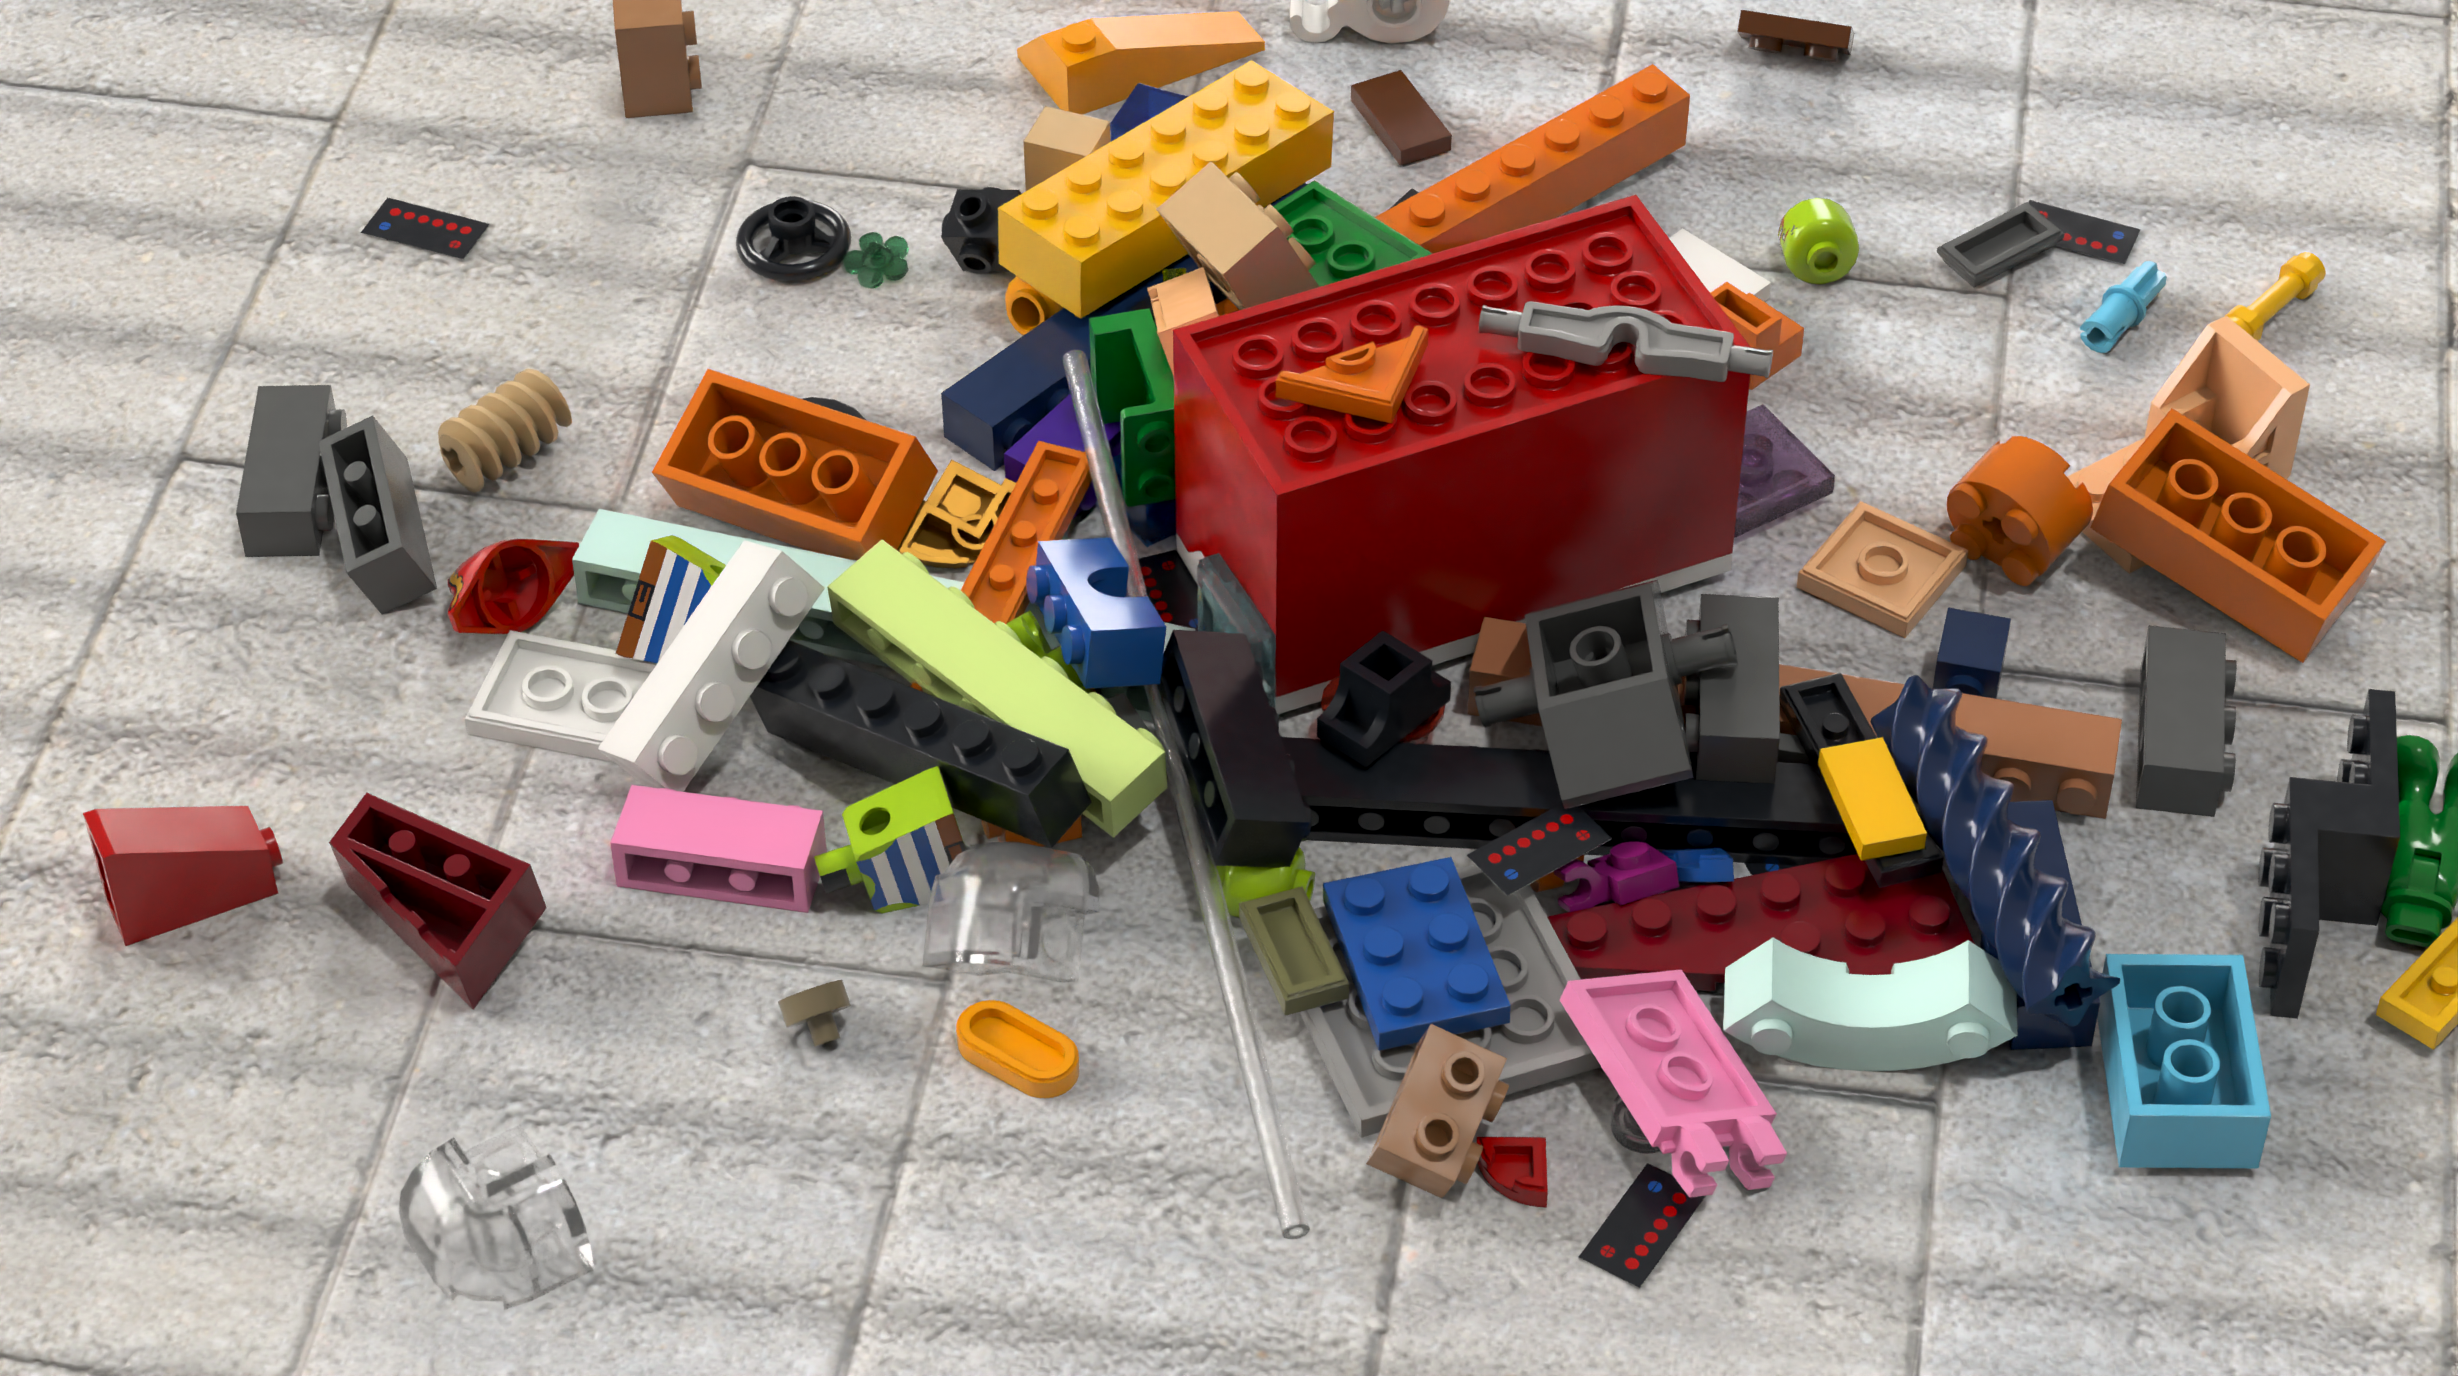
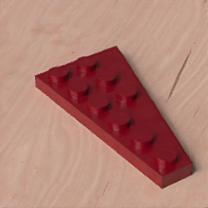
(1815, 907)

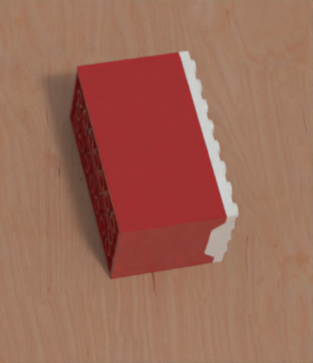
(1503, 468)

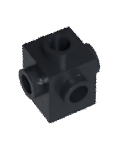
(972, 228)

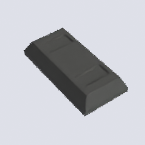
(2000, 244)

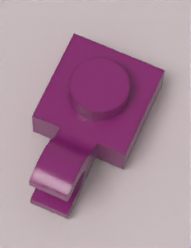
(1624, 875)

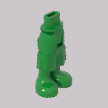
(2425, 866)

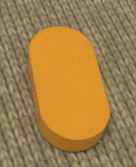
(1017, 1049)

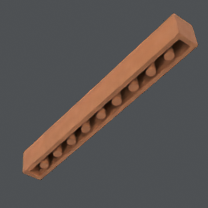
(2032, 746)

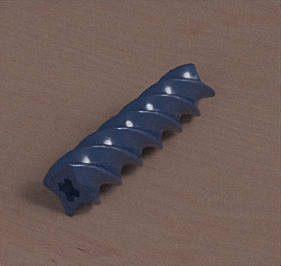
(1990, 855)

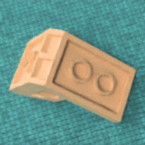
(2232, 391)

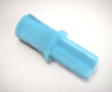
(2122, 307)

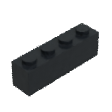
(1232, 750)

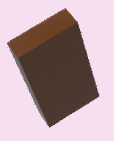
(1401, 117)

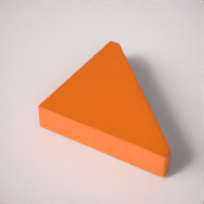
(1360, 380)

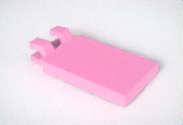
(1677, 1076)

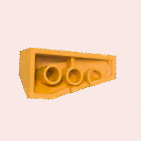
(1105, 58)

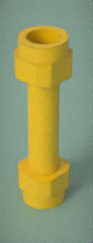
(2296, 279)

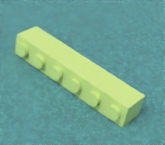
(966, 659)

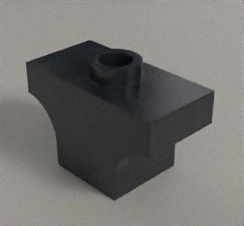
(1381, 698)

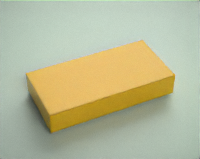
(1872, 799)

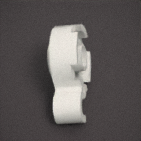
(1376, 19)

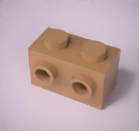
(654, 56)
(1439, 1111)

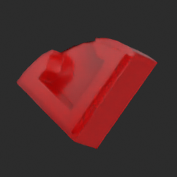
(1516, 1167)

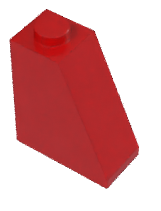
(179, 864)

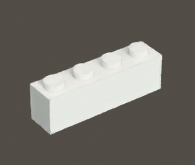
(711, 667)

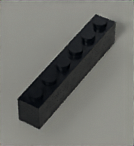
(903, 731)

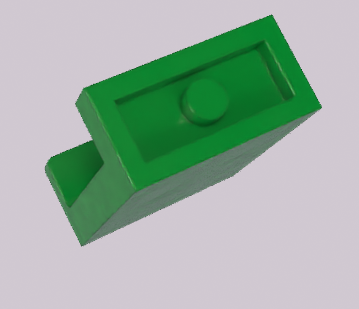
(1137, 390)

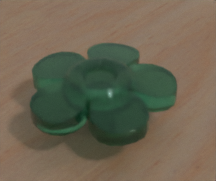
(877, 259)

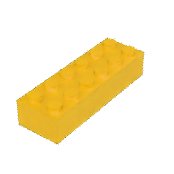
(1098, 221)

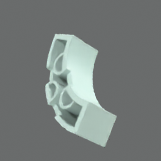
(1904, 1020)

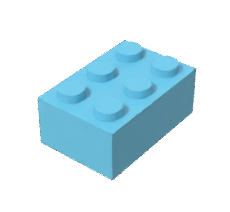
(2183, 1062)

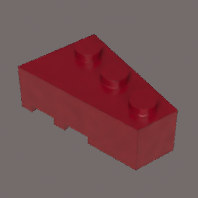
(439, 892)

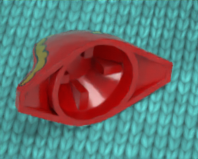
(509, 585)

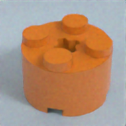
(2018, 508)

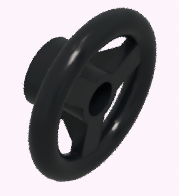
(793, 233)

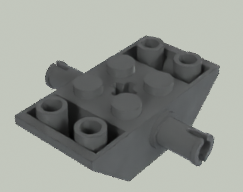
(1608, 691)

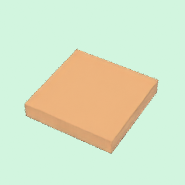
(1882, 569)

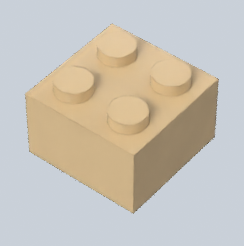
(1237, 240)

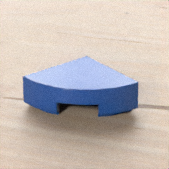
(1702, 864)

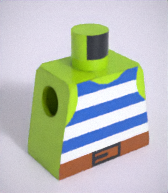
(665, 597)
(896, 843)

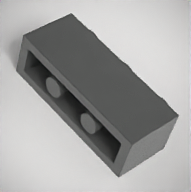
(284, 482)
(377, 515)
(1738, 704)
(2185, 721)

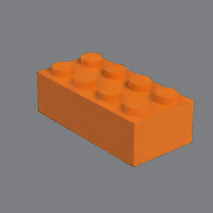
(793, 469)
(2237, 534)

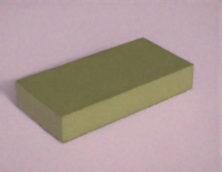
(1294, 951)

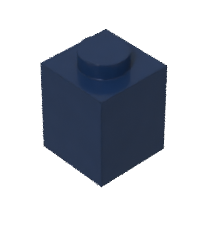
(1972, 653)

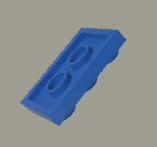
(1415, 952)

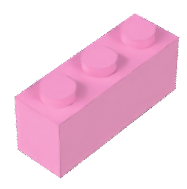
(718, 848)

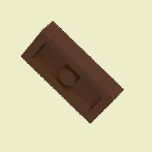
(1771, 32)

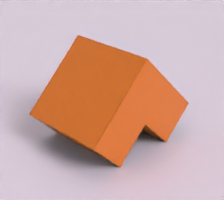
(1761, 327)

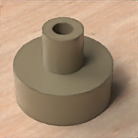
(816, 1009)

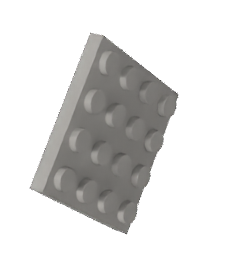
(1537, 1042)

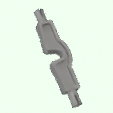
(1659, 344)

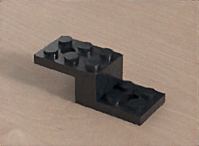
(2329, 852)

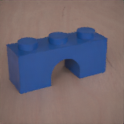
(1086, 607)

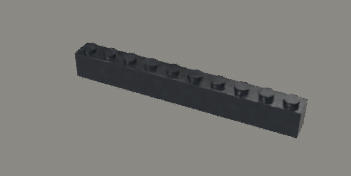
(1483, 792)

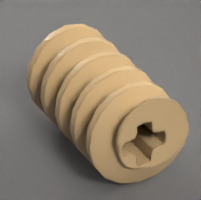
(502, 427)

